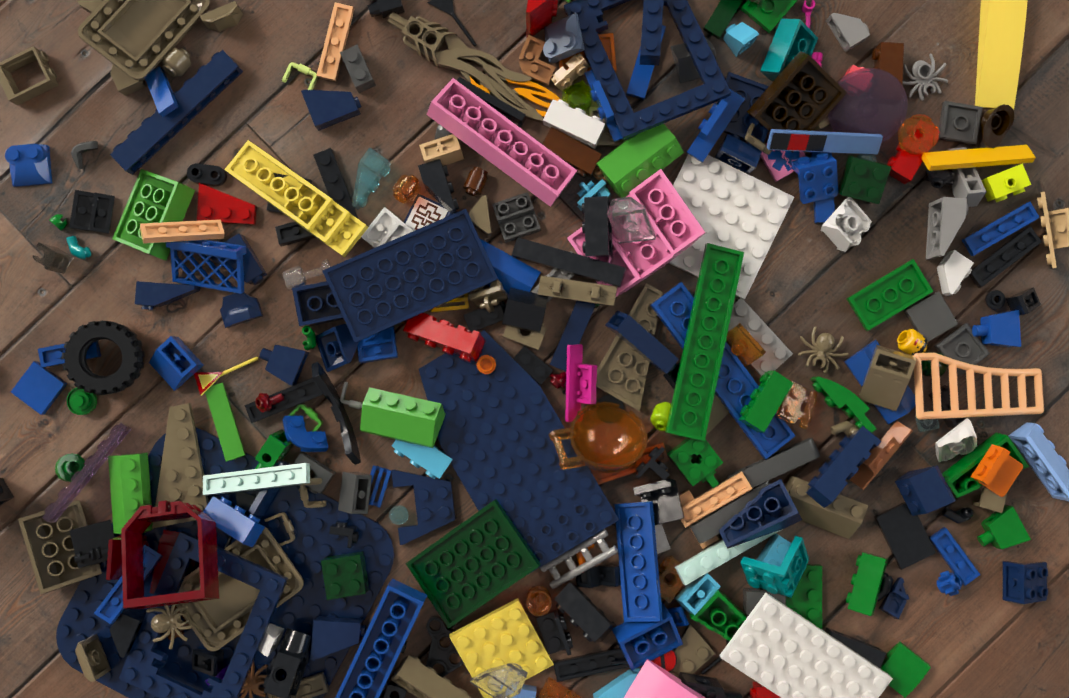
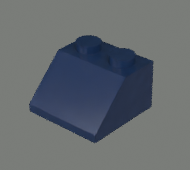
(738, 154)
(924, 490)

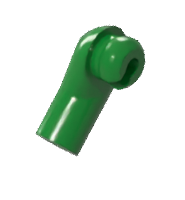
(311, 338)

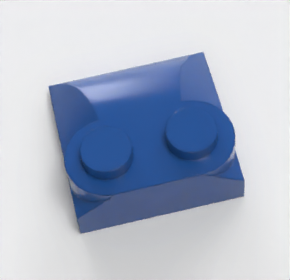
(29, 164)

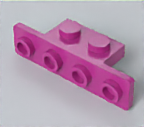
(580, 382)

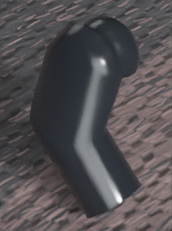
(958, 516)

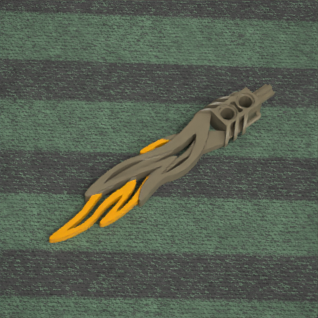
(459, 51)

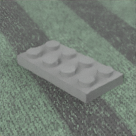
(775, 349)

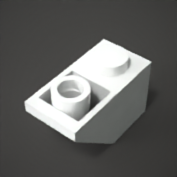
(952, 271)

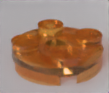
(909, 142)

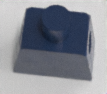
(285, 362)

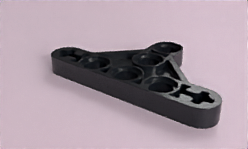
(439, 653)

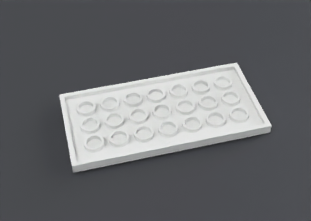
(799, 657)

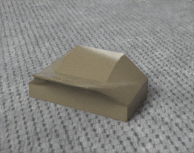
(222, 17)

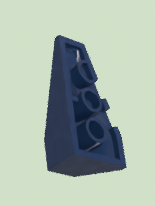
(763, 515)

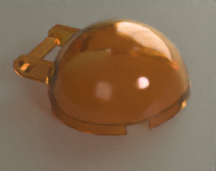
(602, 439)

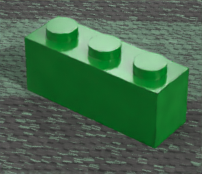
(765, 401)
(866, 583)

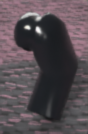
(886, 586)

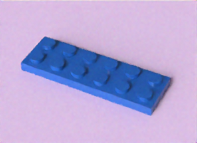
(638, 562)

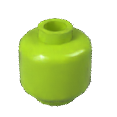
(660, 415)

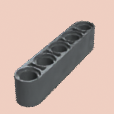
(780, 462)
(711, 524)

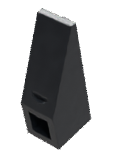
(436, 184)

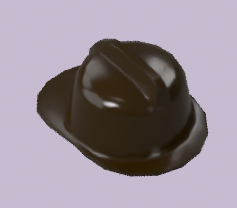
(996, 124)

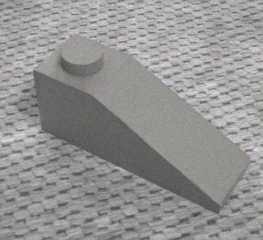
(967, 184)

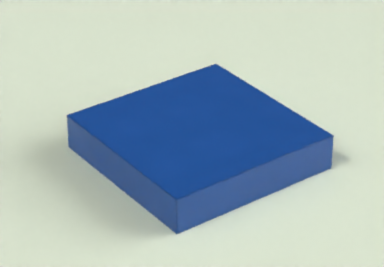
(38, 388)

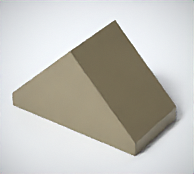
(480, 216)

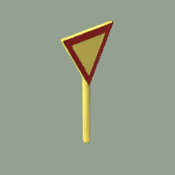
(207, 379)

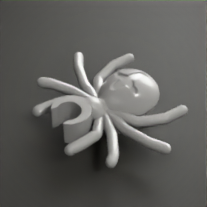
(924, 77)

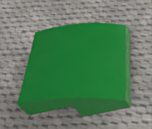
(905, 669)

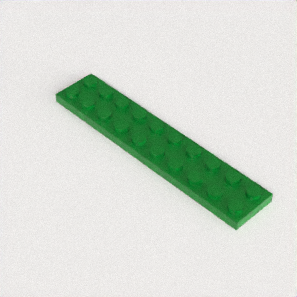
(704, 342)

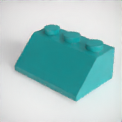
(788, 41)

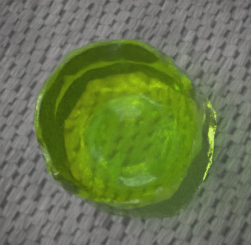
(578, 96)

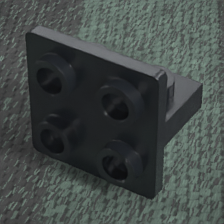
(658, 467)

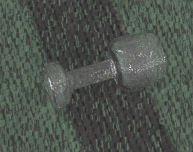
(297, 277)

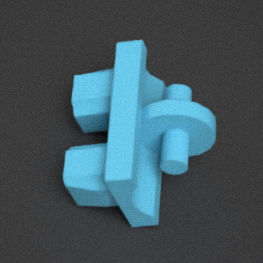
(598, 190)

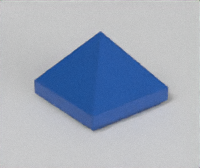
(679, 616)

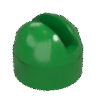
(57, 222)

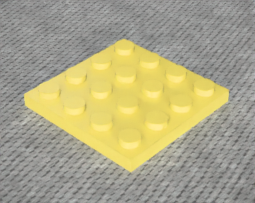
(501, 639)

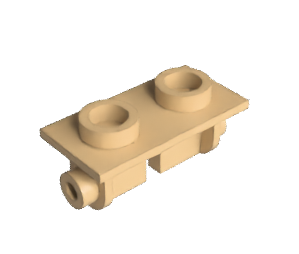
(577, 67)

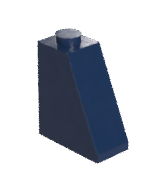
(330, 107)
(252, 267)
(335, 634)

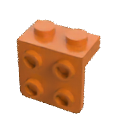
(997, 470)

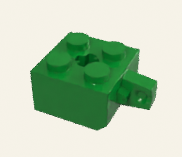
(703, 469)

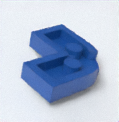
(308, 441)

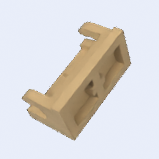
(444, 148)

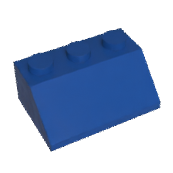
(647, 639)

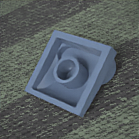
(563, 39)

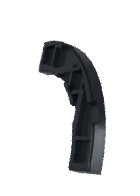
(329, 391)

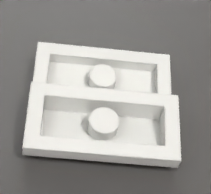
(385, 229)

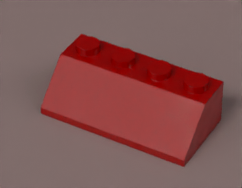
(539, 14)

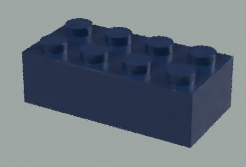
(316, 304)

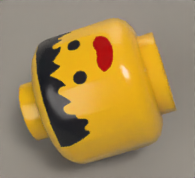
(912, 342)

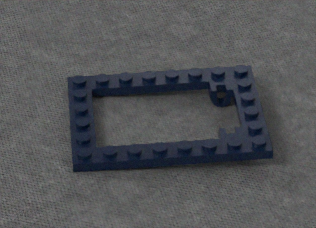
(630, 123)
(140, 664)

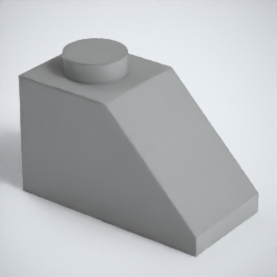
(848, 30)

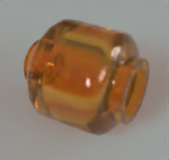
(406, 188)

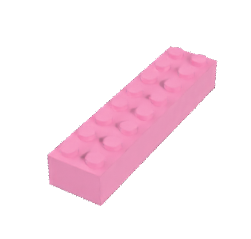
(501, 142)

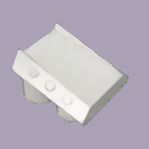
(846, 225)
(957, 441)

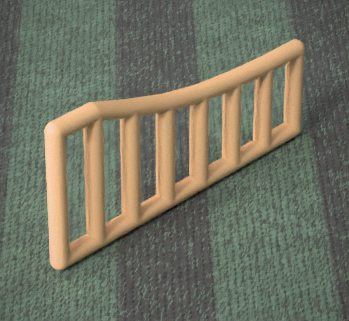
(953, 364)

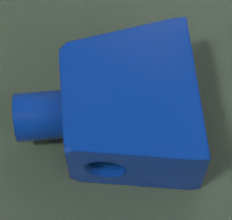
(999, 329)

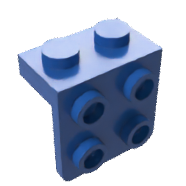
(816, 177)

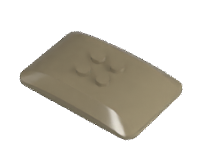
(139, 32)
(225, 618)

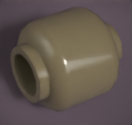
(176, 62)

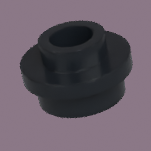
(990, 299)

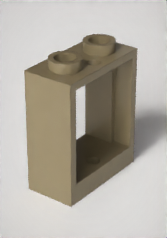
(18, 61)

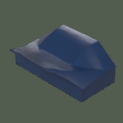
(239, 309)

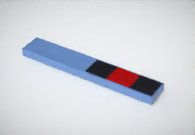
(824, 141)

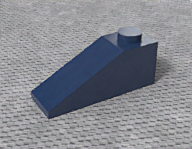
(160, 294)

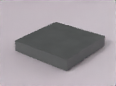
(959, 123)
(931, 316)
(962, 347)

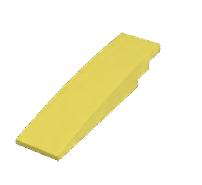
(999, 52)
(297, 198)

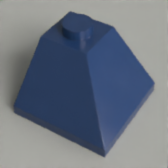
(336, 347)

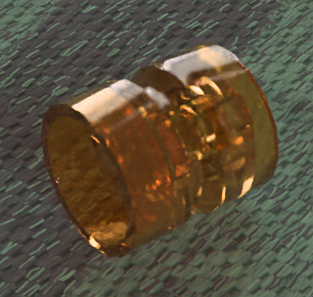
(538, 600)

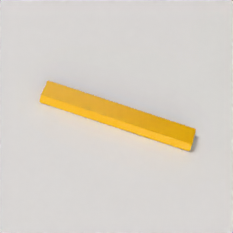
(978, 157)

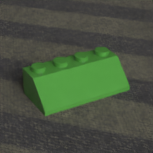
(639, 159)
(401, 417)
(128, 487)

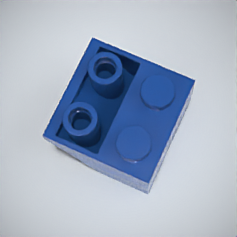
(175, 362)

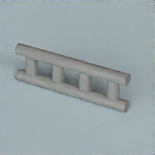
(590, 561)

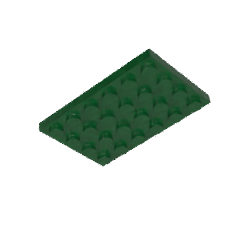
(473, 563)

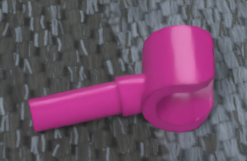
(807, 10)

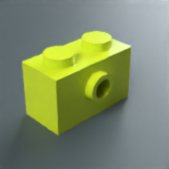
(1006, 182)

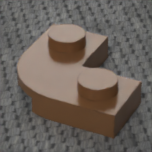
(530, 63)

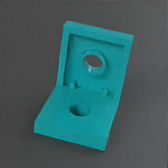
(777, 579)

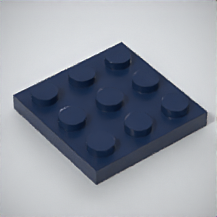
(742, 120)

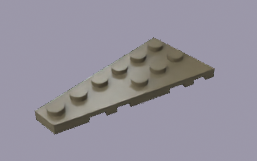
(623, 368)
(181, 464)

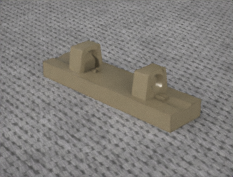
(577, 290)

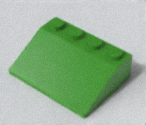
(152, 201)

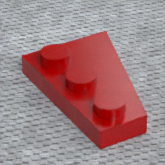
(224, 207)

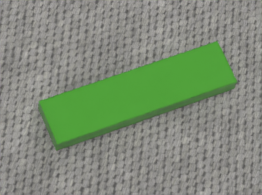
(225, 422)

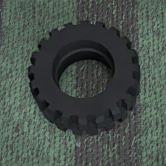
(76, 357)

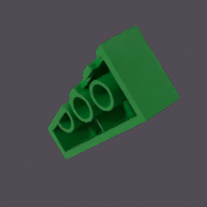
(720, 615)

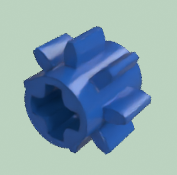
(949, 583)

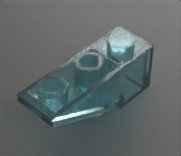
(369, 173)

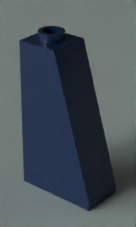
(642, 341)

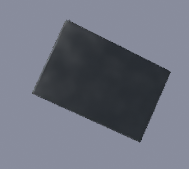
(905, 535)

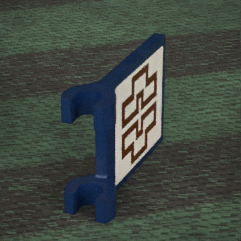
(424, 212)

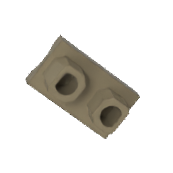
(489, 297)

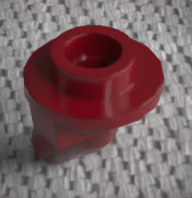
(558, 380)
(264, 403)

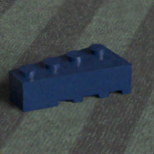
(842, 466)

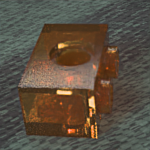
(669, 589)

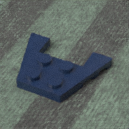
(432, 501)

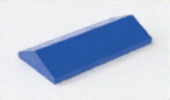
(511, 271)
(859, 365)

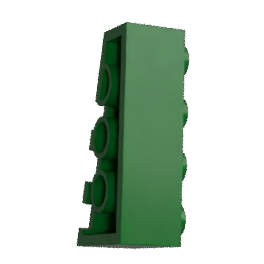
(959, 475)

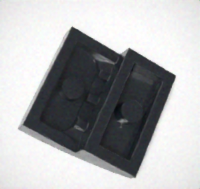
(92, 211)

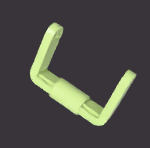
(301, 68)

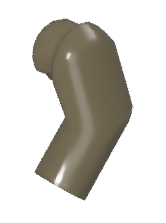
(845, 427)

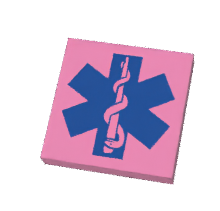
(779, 162)

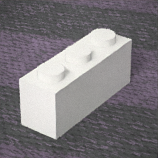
(574, 123)

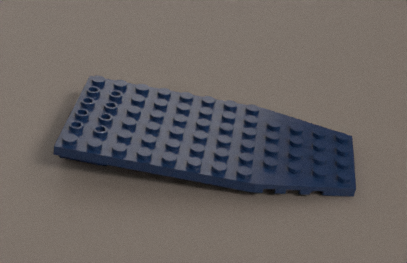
(503, 451)

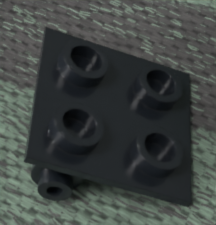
(91, 543)

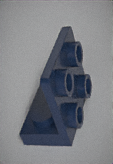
(1025, 582)

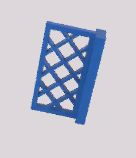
(211, 248)

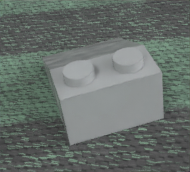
(944, 221)

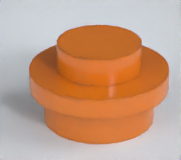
(486, 364)

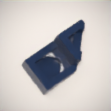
(896, 600)

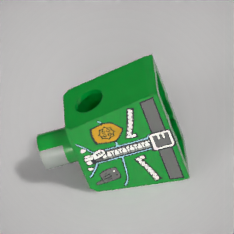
(274, 449)

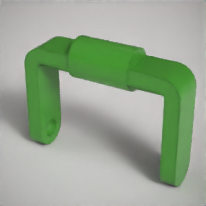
(311, 413)

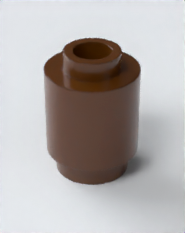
(475, 181)

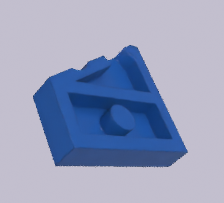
(378, 346)

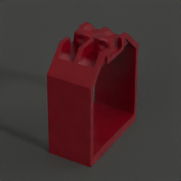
(133, 555)

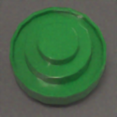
(81, 402)
(68, 466)

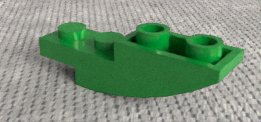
(839, 396)

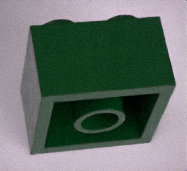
(864, 179)
(345, 575)

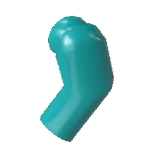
(77, 250)

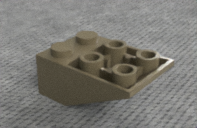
(887, 377)

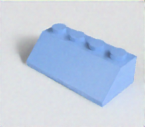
(1043, 459)

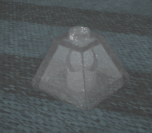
(630, 220)
(501, 681)

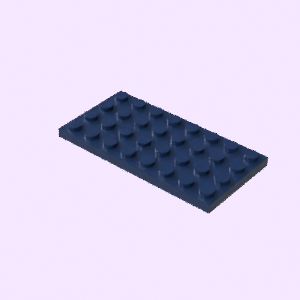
(410, 275)

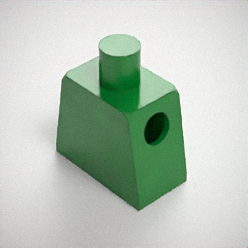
(1003, 529)

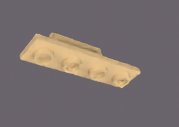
(1057, 229)

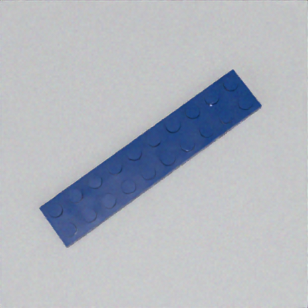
(734, 380)

